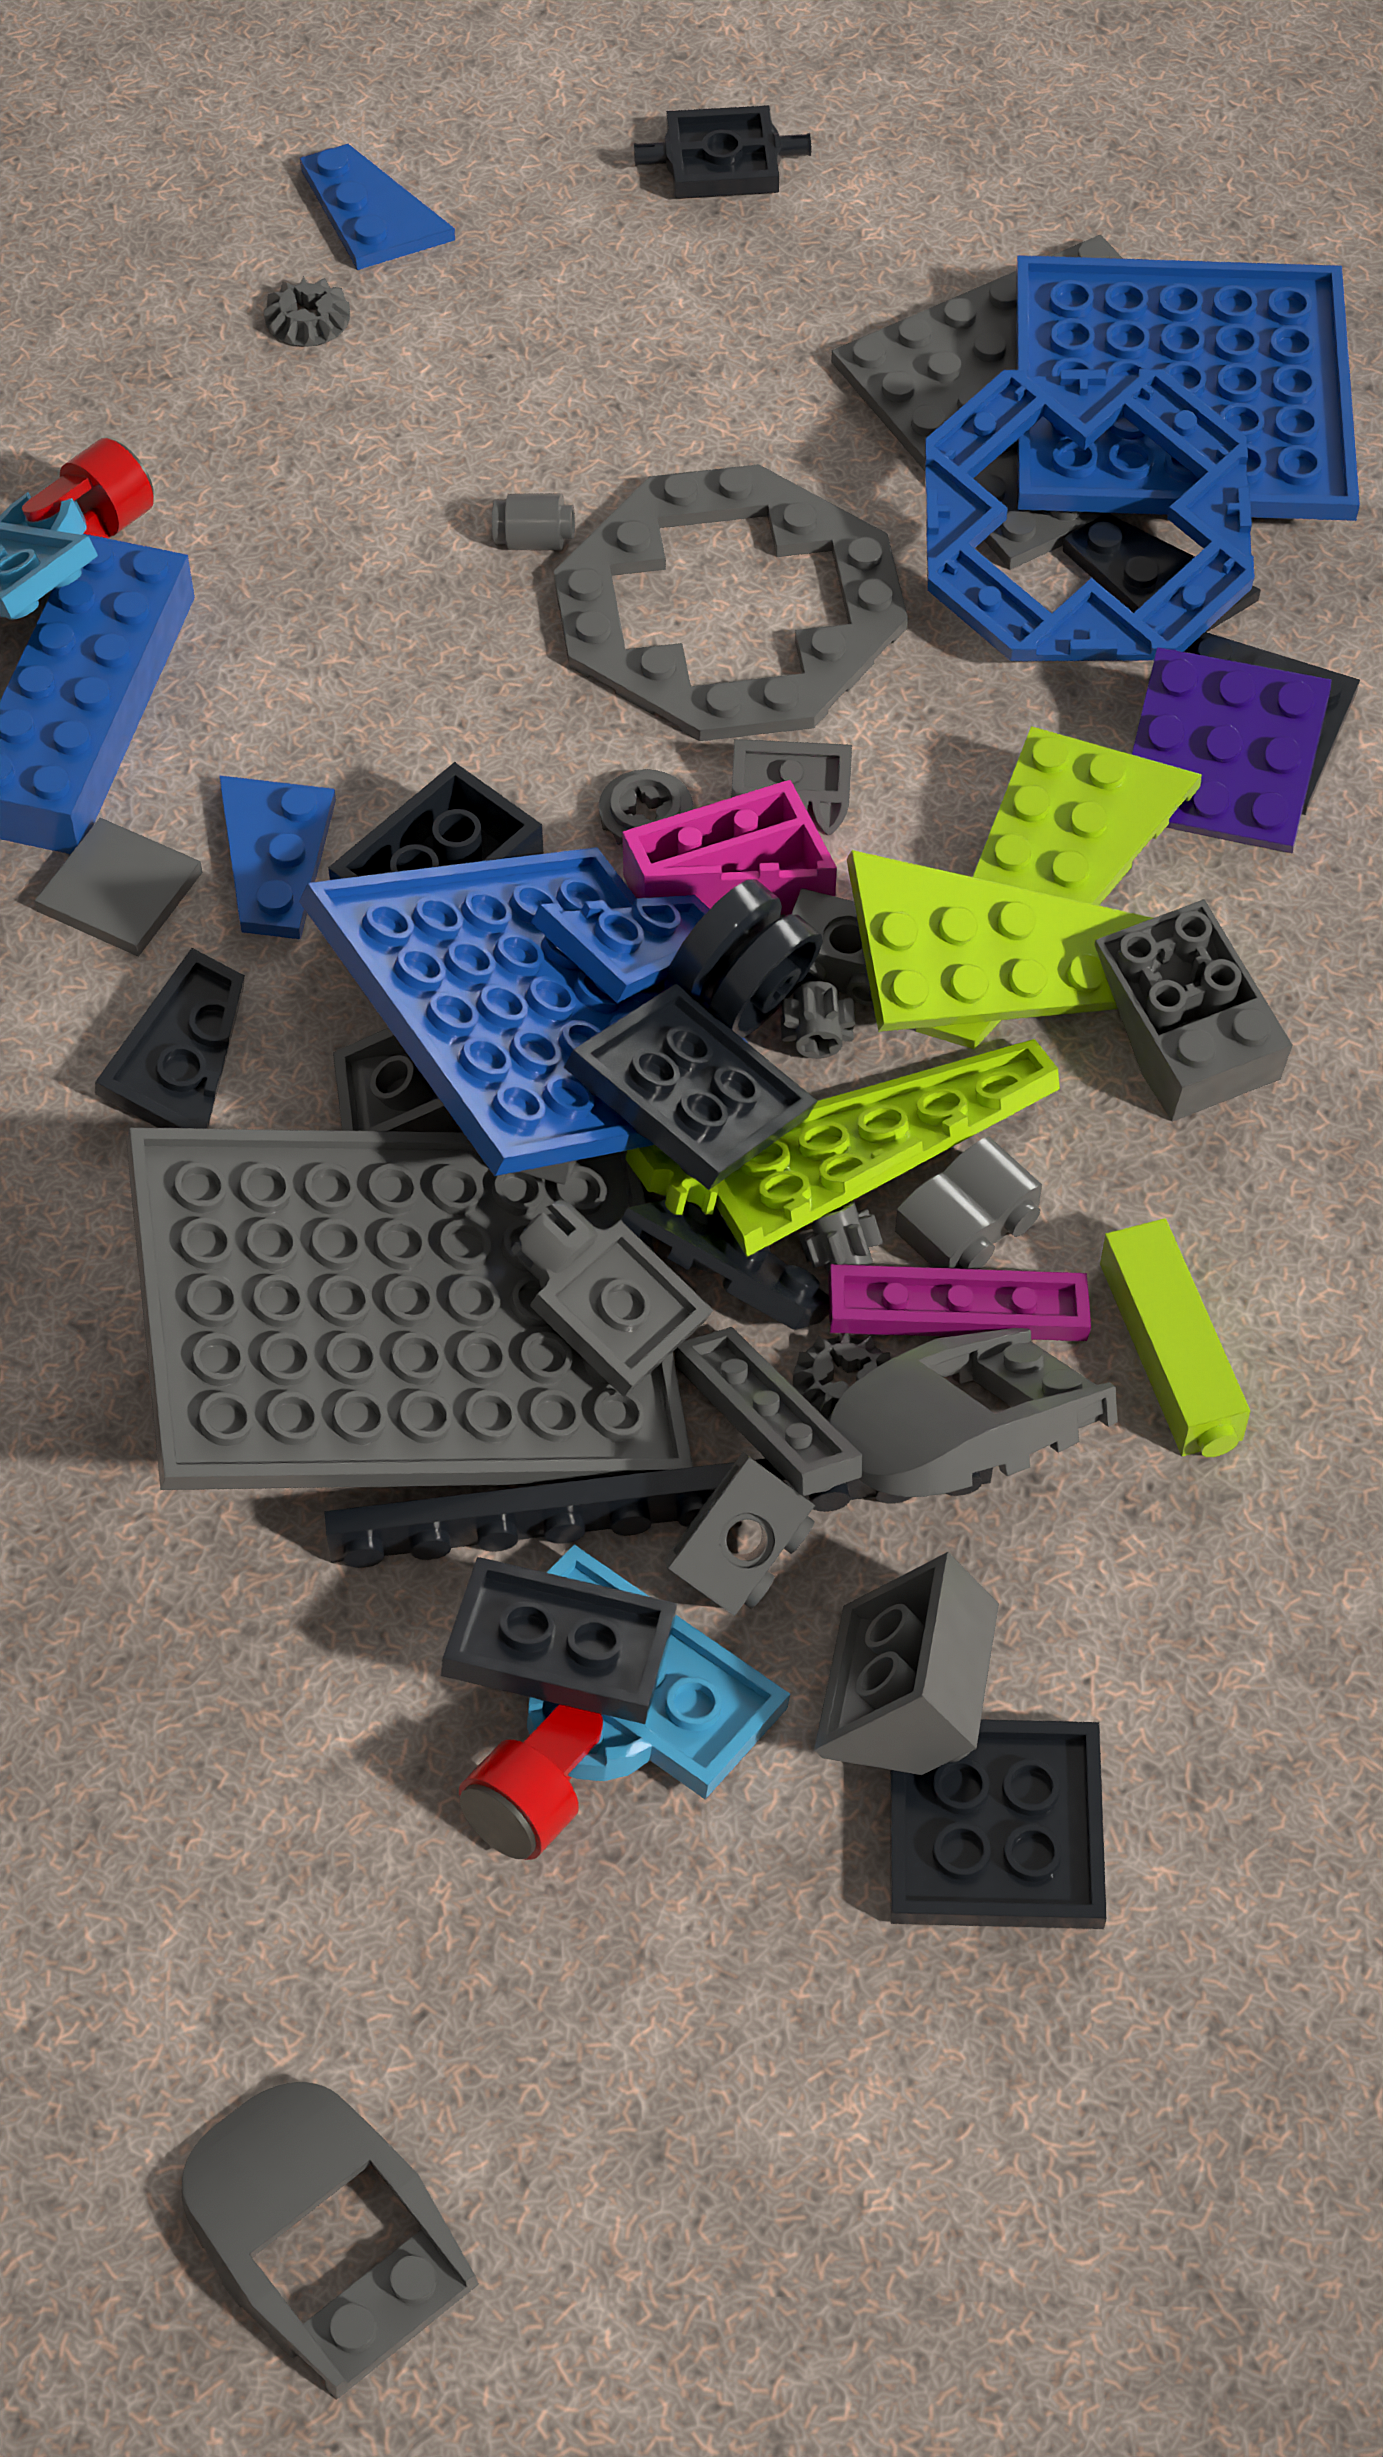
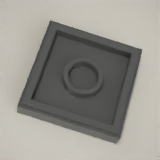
(118, 886)

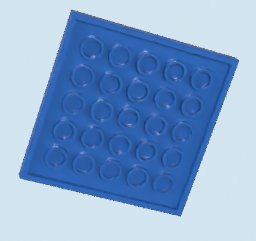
(1241, 336)
(487, 995)

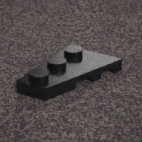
(178, 1048)

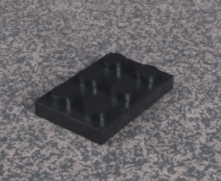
(559, 1640)

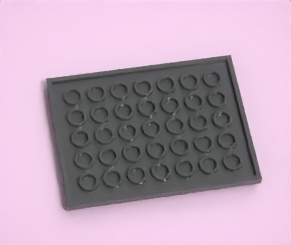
(363, 1317)

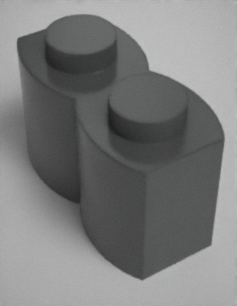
(969, 1208)

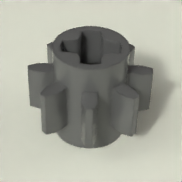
(817, 1020)
(841, 1238)

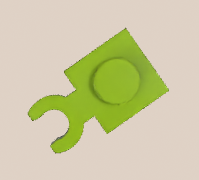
(666, 1178)

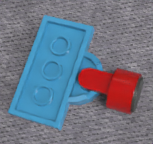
(44, 535)
(698, 1728)

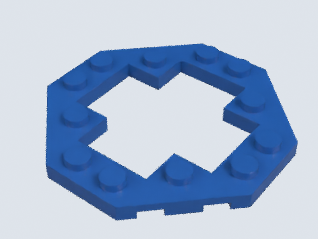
(1091, 621)

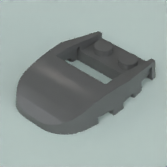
(930, 1436)
(274, 2167)

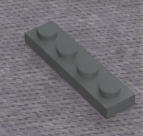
(769, 1411)

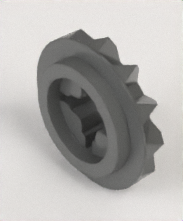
(300, 326)
(653, 788)
(815, 1368)

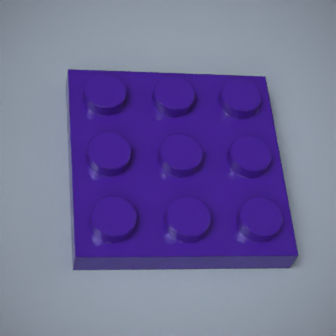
(1246, 734)

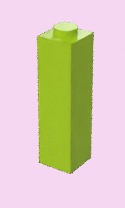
(1175, 1339)

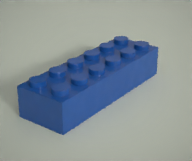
(86, 689)

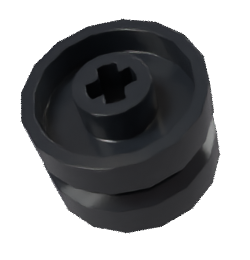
(745, 957)

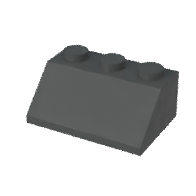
(910, 1671)

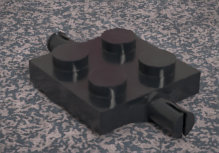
(722, 151)

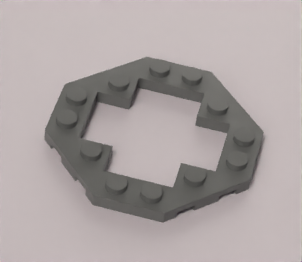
(658, 676)

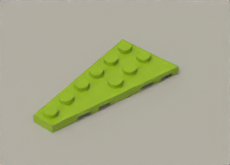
(1073, 827)
(975, 948)
(874, 1136)

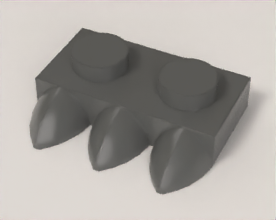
(816, 770)

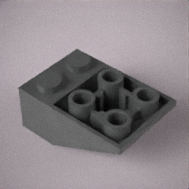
(1192, 1011)

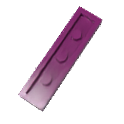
(957, 1301)

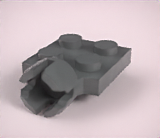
(607, 1294)

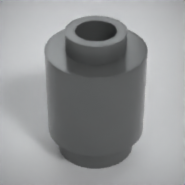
(532, 521)

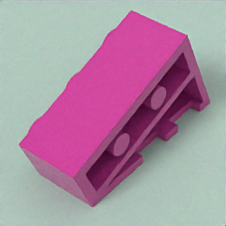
(728, 842)

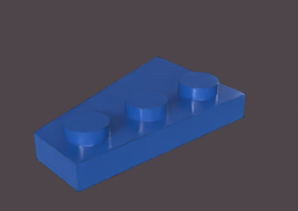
(370, 209)
(274, 849)
(622, 946)

